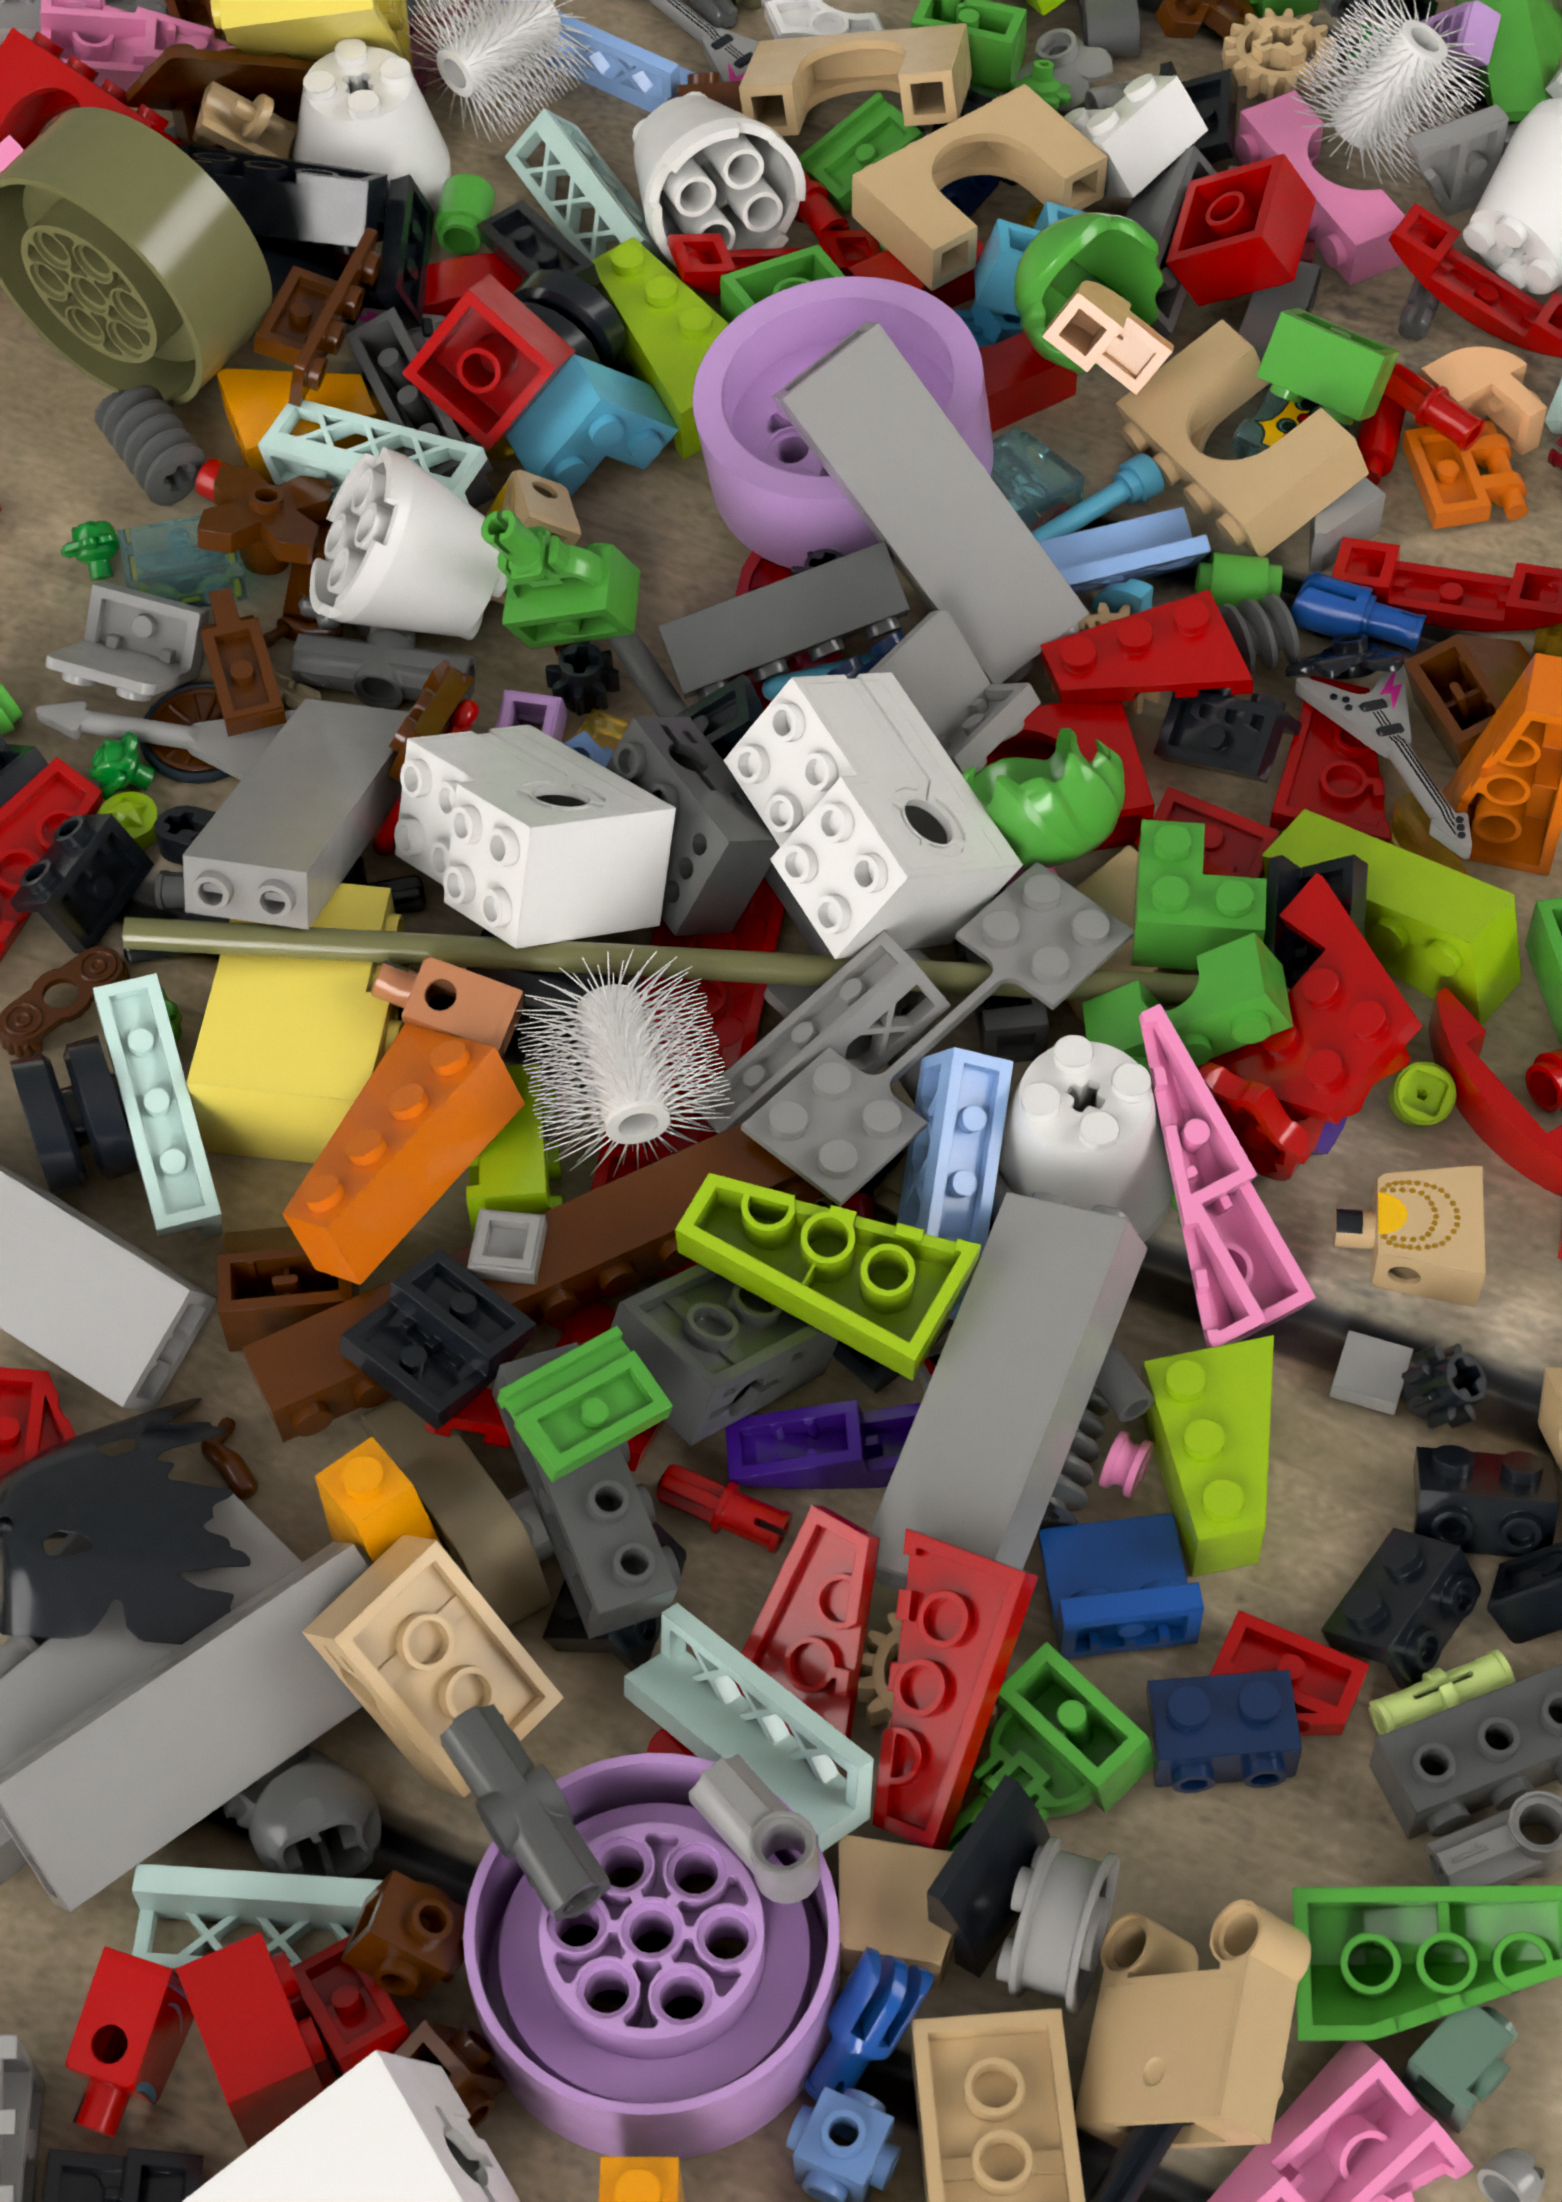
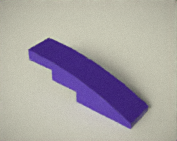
(819, 1446)

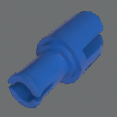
(1347, 608)
(868, 2019)

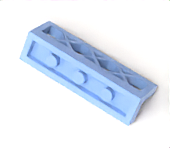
(620, 66)
(1126, 550)
(957, 1155)

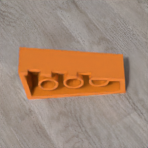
(1515, 775)
(400, 1148)

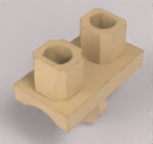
(241, 124)

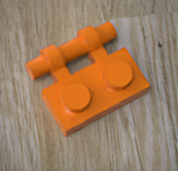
(1451, 481)

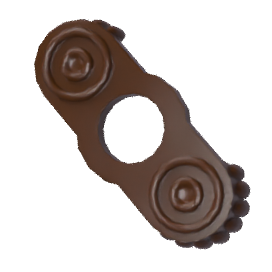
(31, 1019)

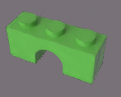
(1235, 1004)

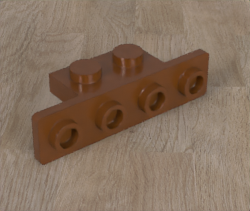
(311, 316)

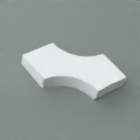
(815, 18)

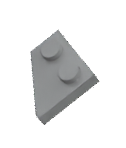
(1460, 157)

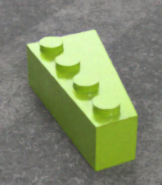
(663, 327)
(1420, 915)
(842, 1273)

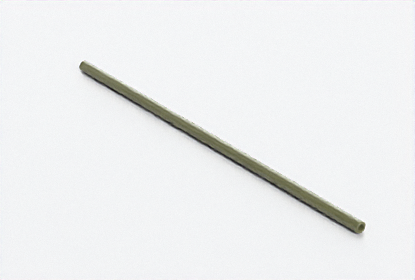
(497, 954)

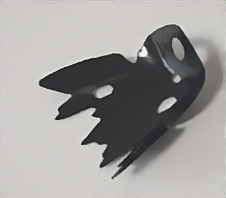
(138, 1529)

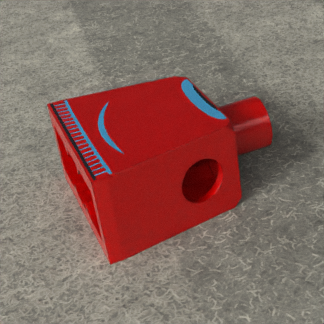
(134, 2009)

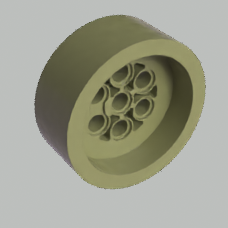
(128, 255)

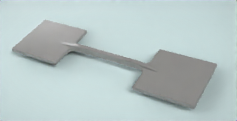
(847, 1124)

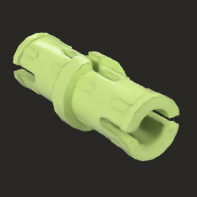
(1440, 1691)

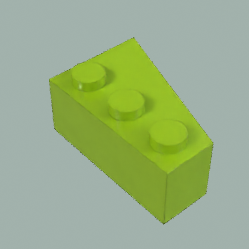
(513, 1168)
(1214, 1448)

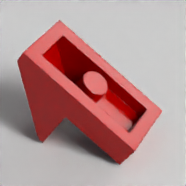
(348, 2008)

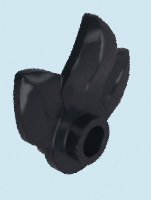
(1348, 658)

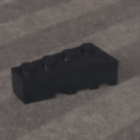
(297, 198)

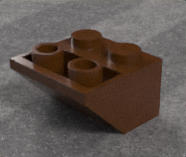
(1463, 685)
(270, 1285)

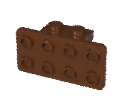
(182, 73)

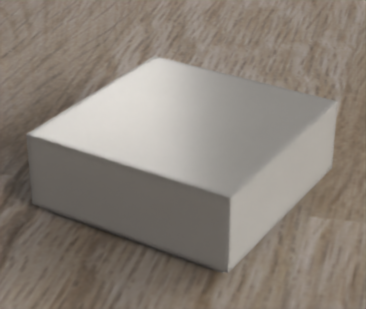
(507, 1246)
(1371, 1372)

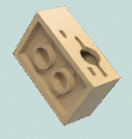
(423, 1650)
(996, 2108)

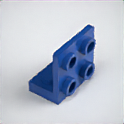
(1119, 1586)

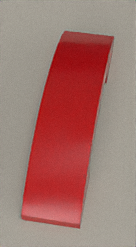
(705, 256)
(1472, 290)
(1451, 595)
(1486, 1102)

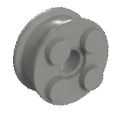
(1061, 1924)

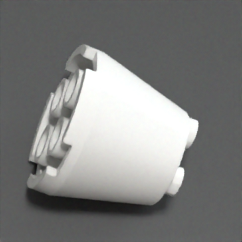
(370, 116)
(715, 173)
(1521, 208)
(404, 553)
(1088, 1133)

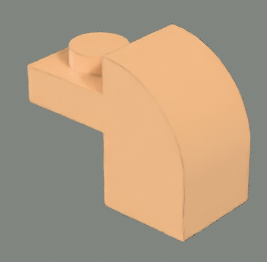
(1102, 330)
(1492, 388)

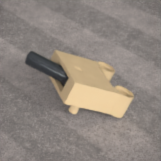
(1187, 2050)

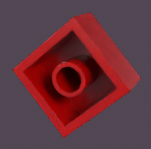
(1241, 230)
(488, 361)
(256, 2034)

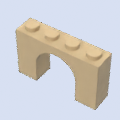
(921, 63)
(1006, 138)
(1255, 497)

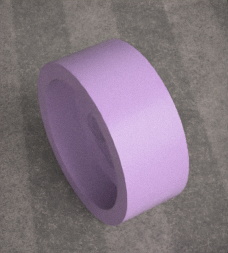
(758, 464)
(637, 2075)

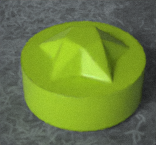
(135, 813)
(1422, 1094)

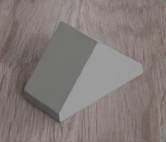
(1351, 515)

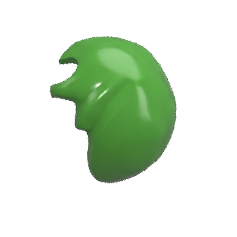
(1080, 249)
(1054, 805)

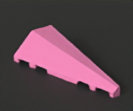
(118, 41)
(1233, 1248)
(1348, 2141)

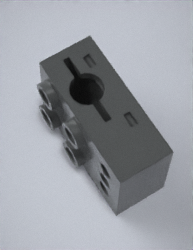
(717, 835)
(718, 1349)

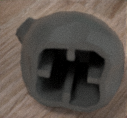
(310, 1817)

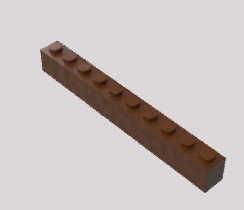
(590, 1251)

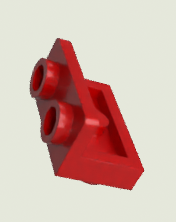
(1230, 841)

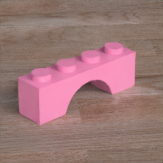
(1346, 223)

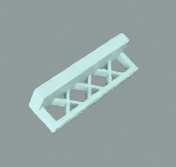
(589, 177)
(317, 456)
(158, 1107)
(713, 1720)
(239, 1899)

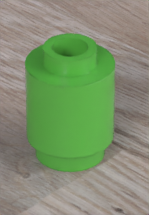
(462, 205)
(1238, 577)

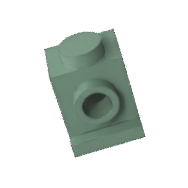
(1460, 2062)

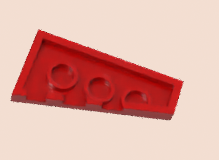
(29, 830)
(952, 1658)

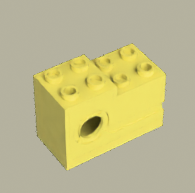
(312, 26)
(292, 1040)

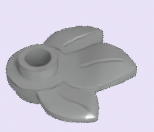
(1073, 64)

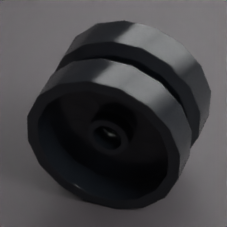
(575, 314)
(75, 1115)

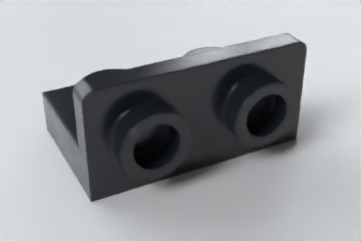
(1225, 733)
(83, 879)

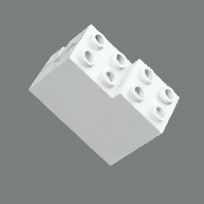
(869, 814)
(532, 835)
(372, 2136)

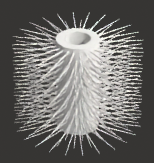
(496, 47)
(1388, 83)
(623, 1063)

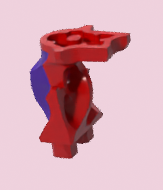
(1268, 1133)

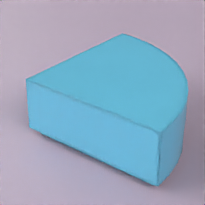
(1133, 593)

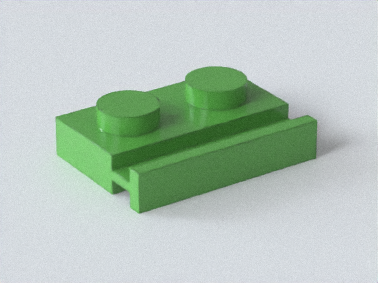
(857, 141)
(584, 1403)

